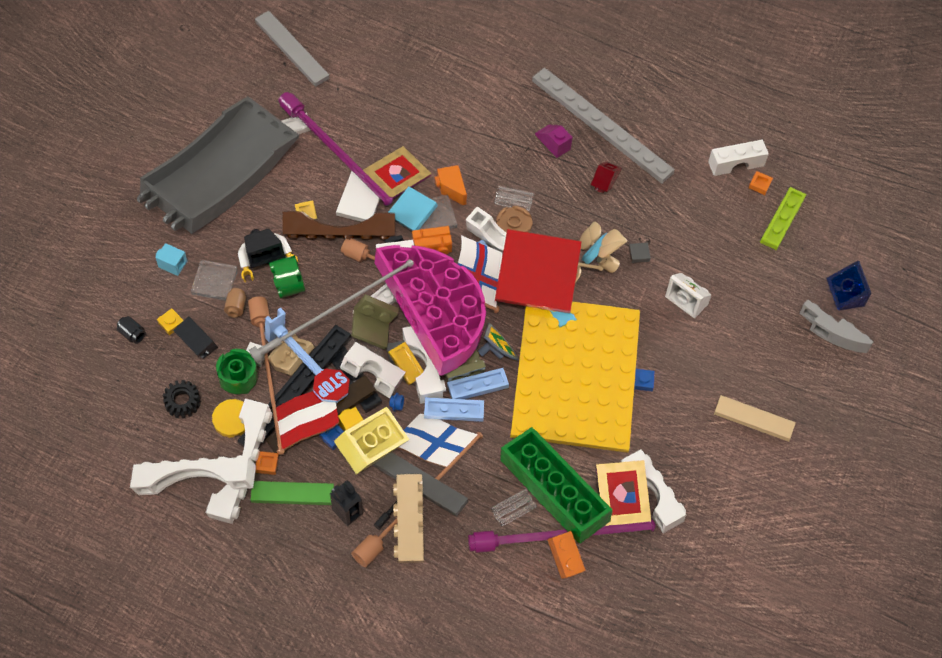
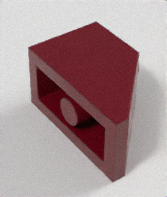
(605, 176)

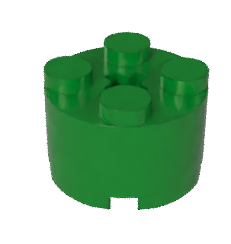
(287, 276)
(237, 371)

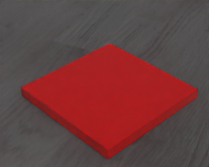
(538, 271)

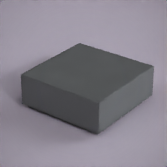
(639, 252)

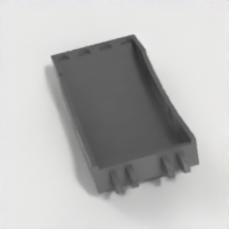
(217, 166)

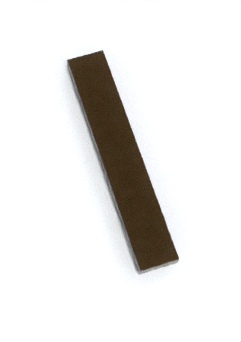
(357, 392)

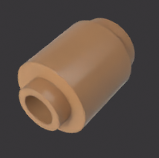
(235, 302)

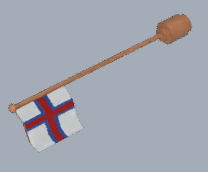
(477, 258)

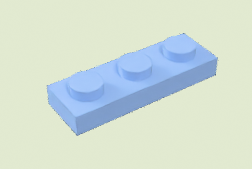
(478, 384)
(454, 409)

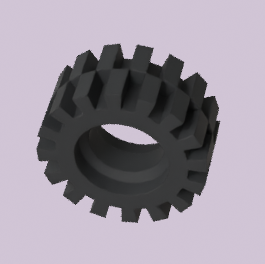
(182, 388)

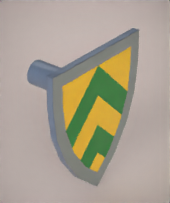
(497, 344)

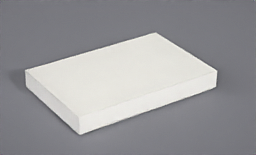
(357, 200)

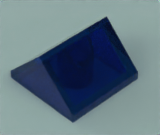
(849, 287)

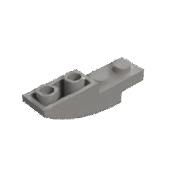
(840, 334)

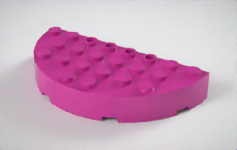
(438, 301)

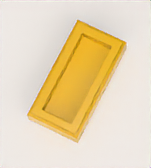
(407, 362)

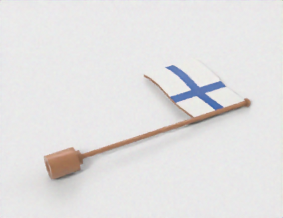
(434, 443)

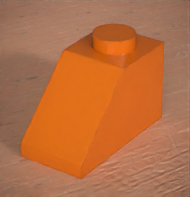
(451, 183)

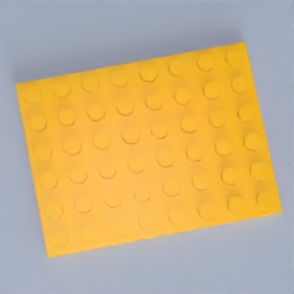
(578, 377)

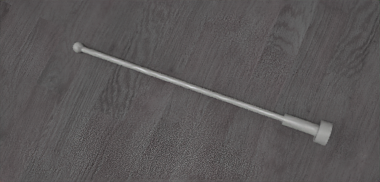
(257, 353)

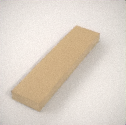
(754, 418)

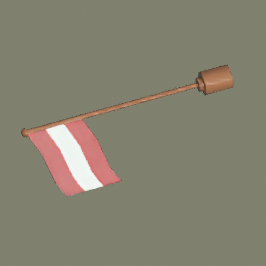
(302, 415)

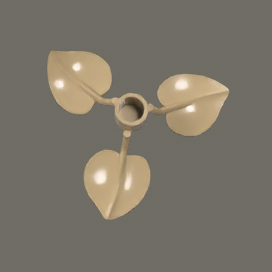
(610, 243)

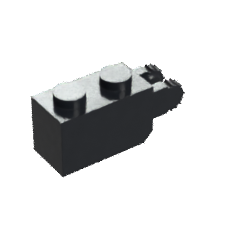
(346, 502)

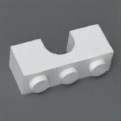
(725, 158)
(361, 359)

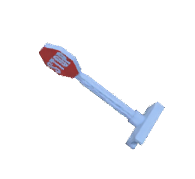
(329, 384)

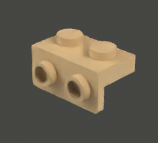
(285, 360)

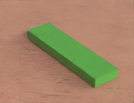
(291, 493)

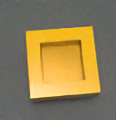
(308, 208)
(169, 321)

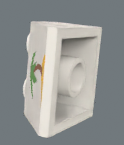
(687, 294)

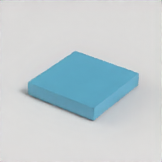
(413, 209)

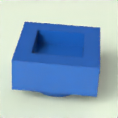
(644, 380)
(331, 435)

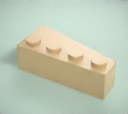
(410, 518)

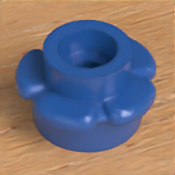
(397, 402)

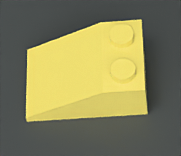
(371, 440)

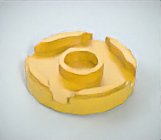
(226, 418)

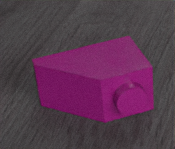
(555, 139)

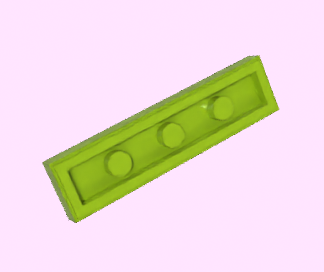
(783, 218)

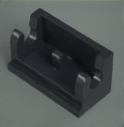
(195, 338)

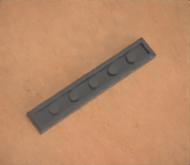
(432, 488)

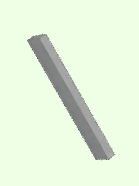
(292, 48)

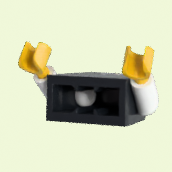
(262, 248)

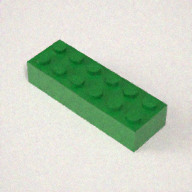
(556, 485)

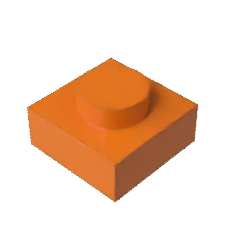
(760, 183)
(267, 463)

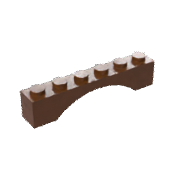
(298, 222)

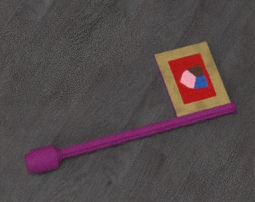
(385, 177)
(619, 485)

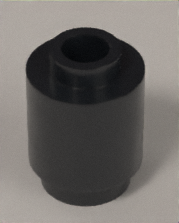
(131, 329)

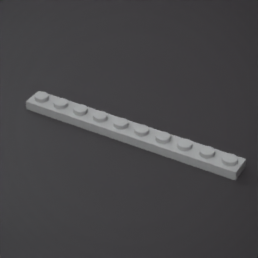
(603, 125)

